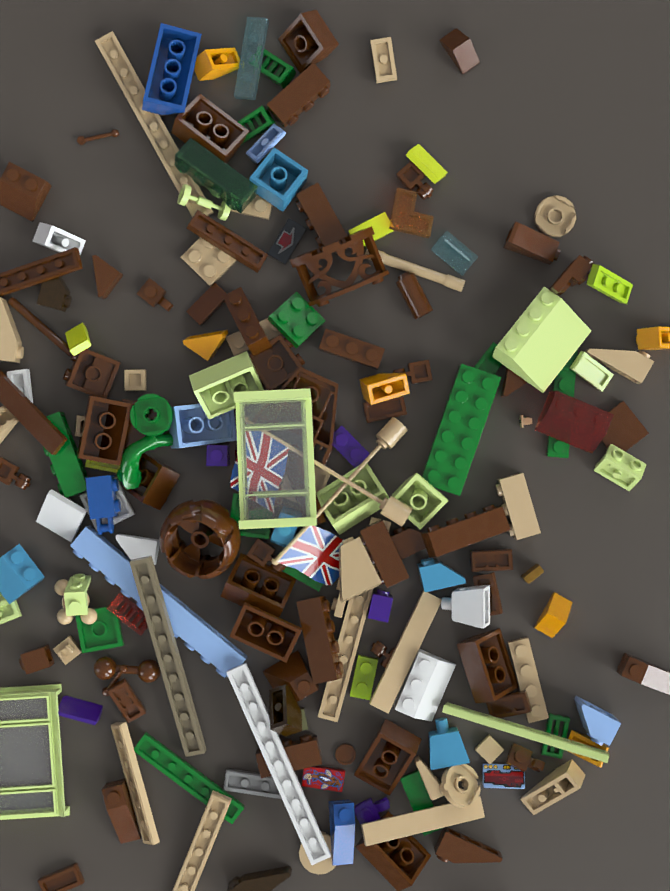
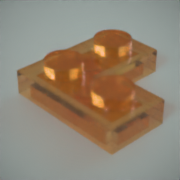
(405, 219)

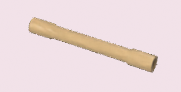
(446, 280)

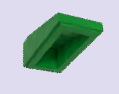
(283, 75)
(262, 126)

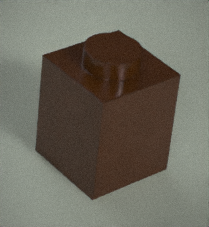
(36, 659)

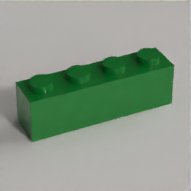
(65, 463)

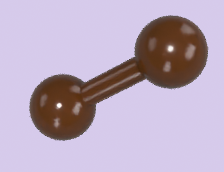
(106, 668)

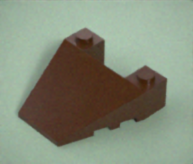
(324, 404)

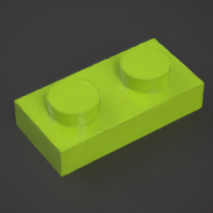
(364, 677)

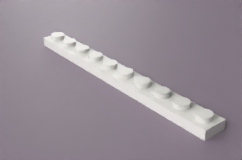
(278, 764)

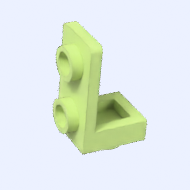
(76, 595)

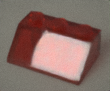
(573, 421)

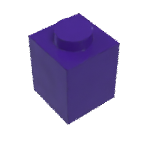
(218, 455)
(380, 605)

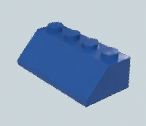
(171, 70)

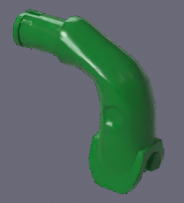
(129, 467)

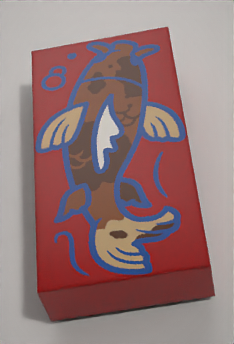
(323, 778)

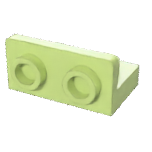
(620, 467)

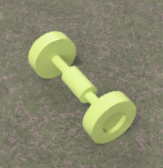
(184, 196)

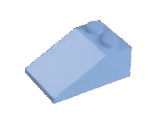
(193, 428)

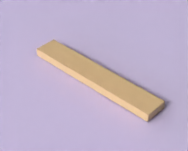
(405, 652)
(135, 783)
(420, 822)
(202, 842)

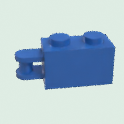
(103, 501)

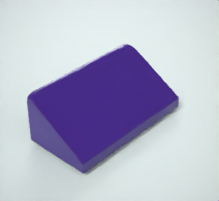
(80, 710)

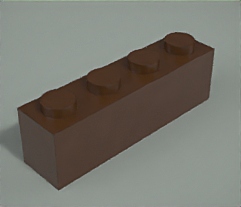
(466, 531)
(320, 640)

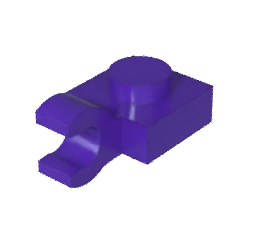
(369, 811)

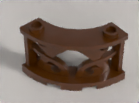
(352, 241)

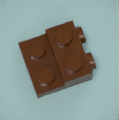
(574, 274)
(276, 363)
(91, 373)

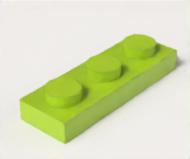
(609, 284)

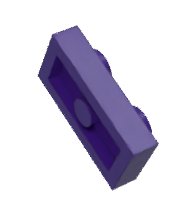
(349, 447)

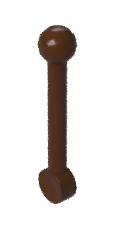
(81, 140)
(122, 669)

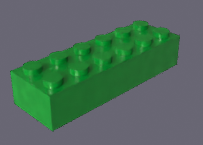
(460, 429)

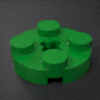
(142, 407)

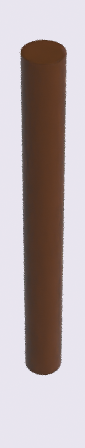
(39, 325)

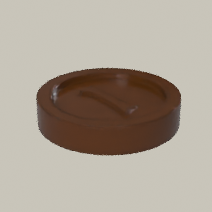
(345, 754)

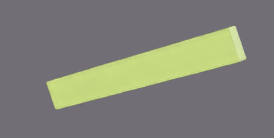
(526, 732)

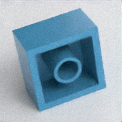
(279, 179)

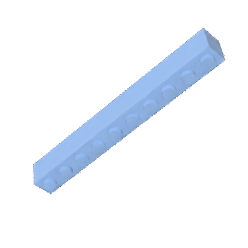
(184, 621)

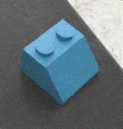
(17, 574)
(437, 575)

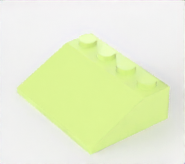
(542, 340)

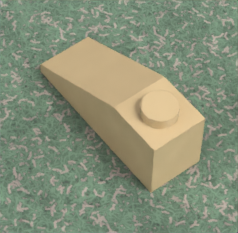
(10, 342)
(629, 364)
(554, 787)

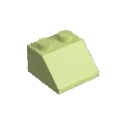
(421, 497)

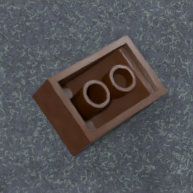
(388, 757)

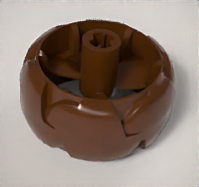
(214, 527)

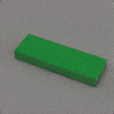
(417, 793)

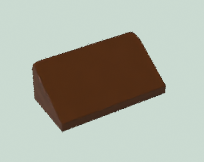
(207, 304)

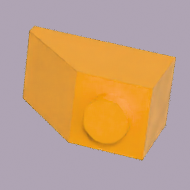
(216, 63)
(653, 338)
(384, 387)

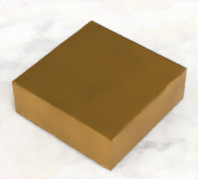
(532, 573)

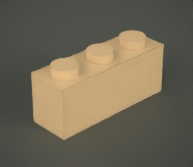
(518, 506)

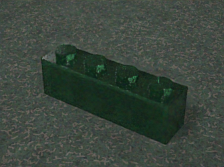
(215, 175)

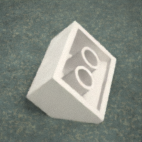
(424, 686)

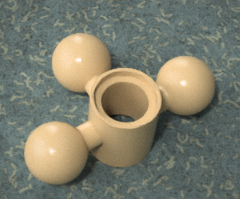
(61, 615)

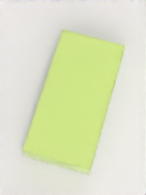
(591, 371)

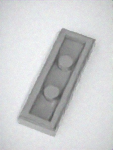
(250, 783)

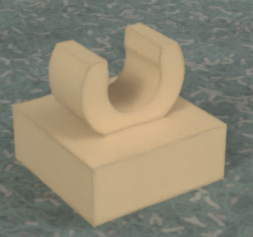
(67, 650)

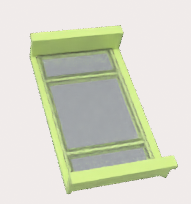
(275, 458)
(31, 753)

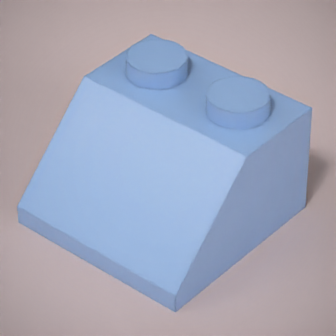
(597, 722)

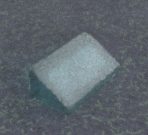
(454, 253)

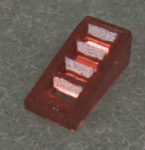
(134, 608)

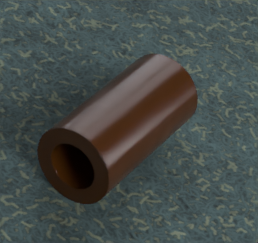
(413, 295)

